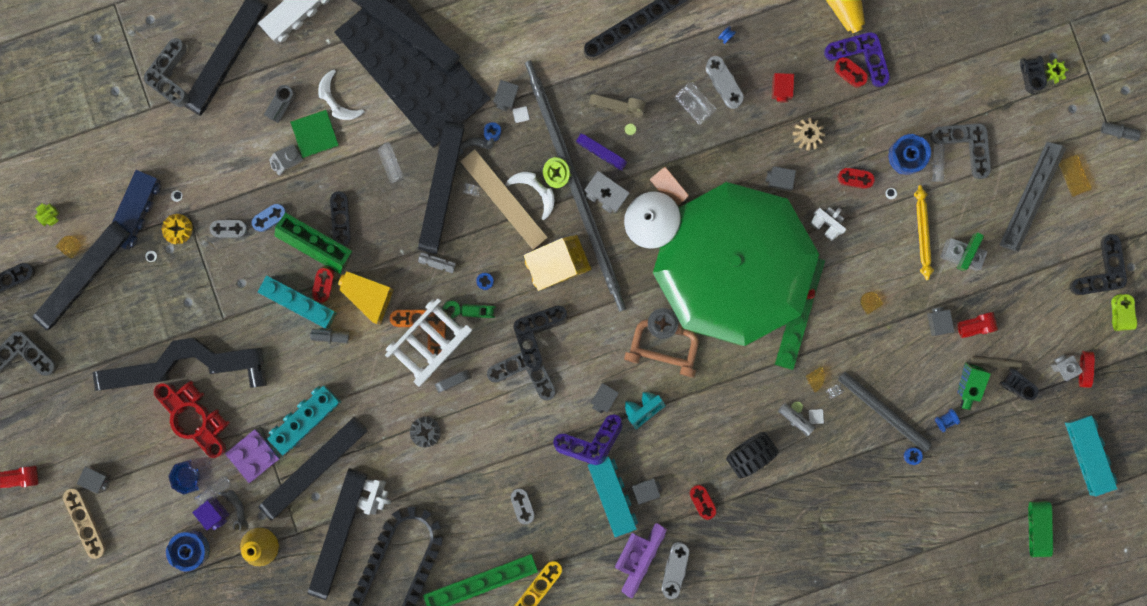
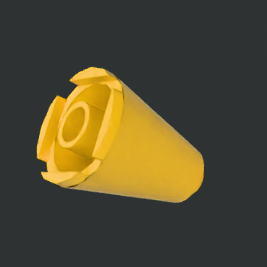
(849, 13)
(259, 546)

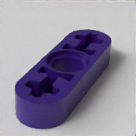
(601, 151)

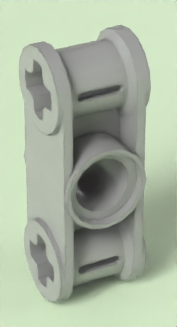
(724, 82)
(675, 570)

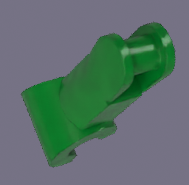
(470, 310)

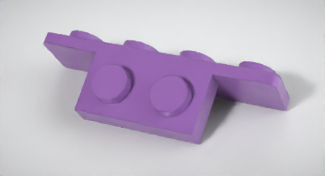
(638, 556)

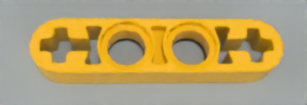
(534, 591)

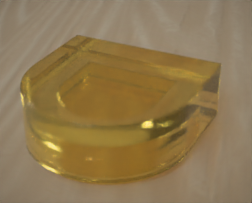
(69, 246)
(870, 301)

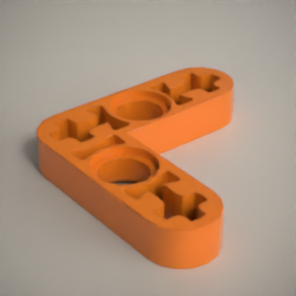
(440, 327)

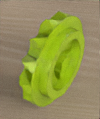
(549, 172)

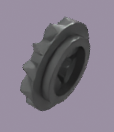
(670, 318)
(428, 423)

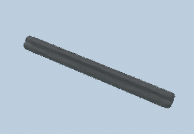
(884, 412)

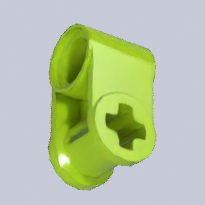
(1123, 315)

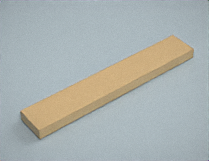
(503, 199)

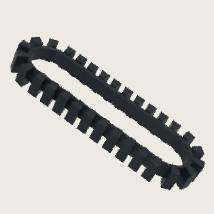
(373, 559)

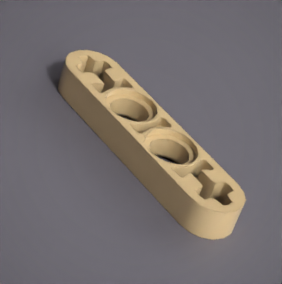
(88, 521)

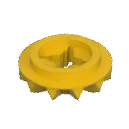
(182, 235)

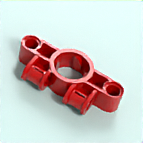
(212, 423)

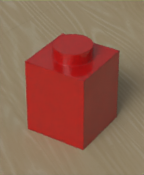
(782, 87)

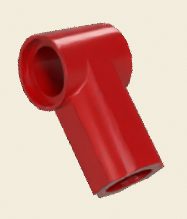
(981, 324)
(22, 477)

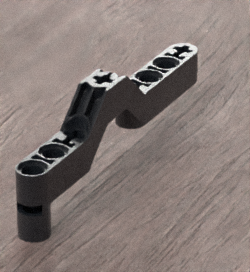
(183, 349)

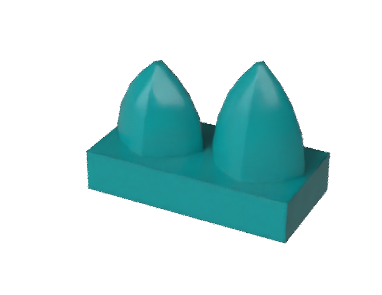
(639, 415)

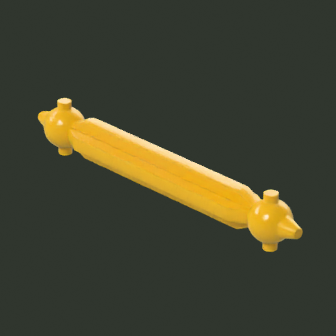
(923, 229)

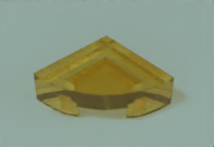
(816, 378)

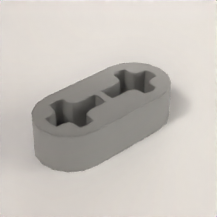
(228, 224)
(518, 508)

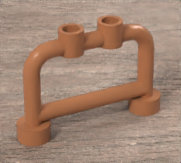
(686, 365)

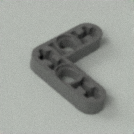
(162, 73)
(968, 137)
(23, 350)
(510, 373)

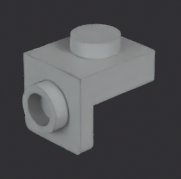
(285, 159)
(1066, 366)

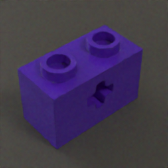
(211, 514)

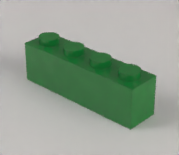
(312, 243)

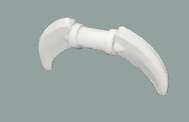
(338, 111)
(547, 194)

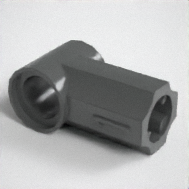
(279, 105)

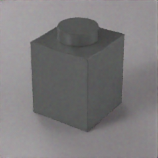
(506, 95)
(780, 178)
(940, 321)
(604, 398)
(94, 479)
(646, 490)

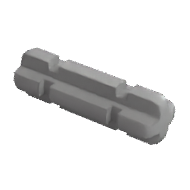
(437, 262)

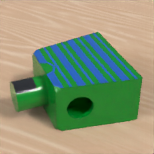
(974, 377)

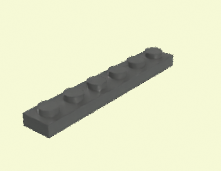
(1032, 196)

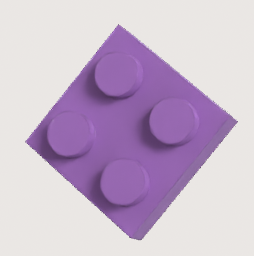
(252, 456)

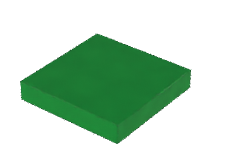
(314, 133)

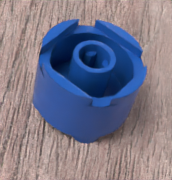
(906, 144)
(187, 561)

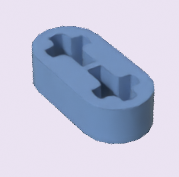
(266, 214)

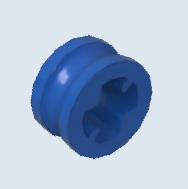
(727, 34)
(496, 128)
(480, 285)
(919, 457)

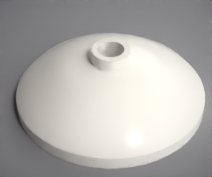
(662, 225)

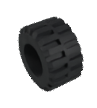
(752, 455)

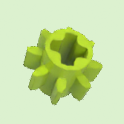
(1058, 67)
(47, 214)

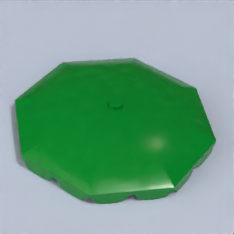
(737, 265)

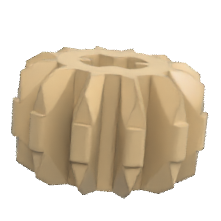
(816, 138)

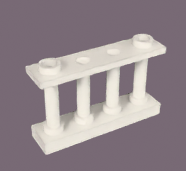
(446, 345)

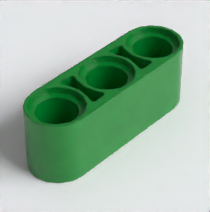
(1040, 529)

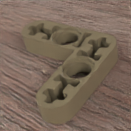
(633, 108)

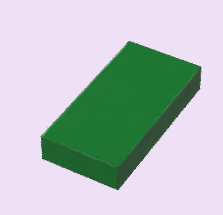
(970, 251)

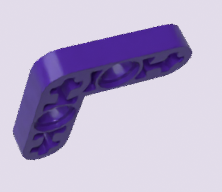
(867, 51)
(591, 448)

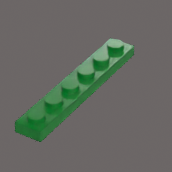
(795, 330)
(482, 582)

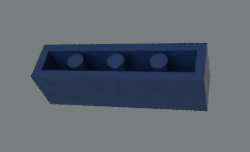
(136, 204)

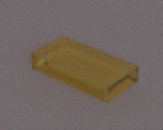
(1074, 175)

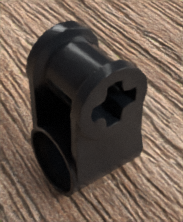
(1033, 70)
(1016, 383)

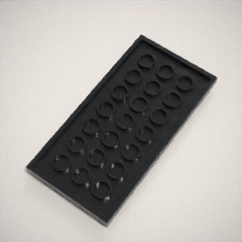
(410, 78)

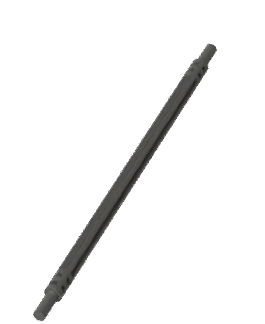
(575, 186)

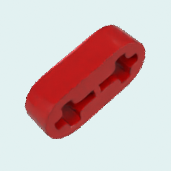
(853, 68)
(856, 174)
(327, 284)
(1087, 362)
(706, 499)

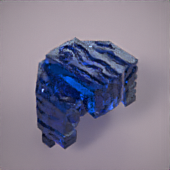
(184, 477)

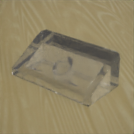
(695, 103)
(390, 163)

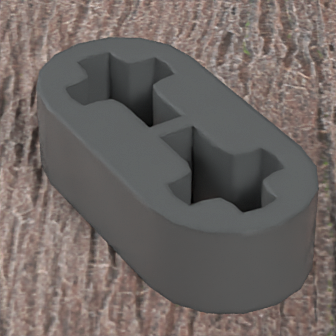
(452, 381)

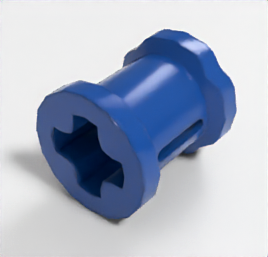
(947, 420)

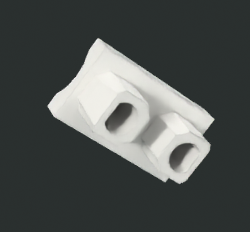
(822, 217)
(376, 499)

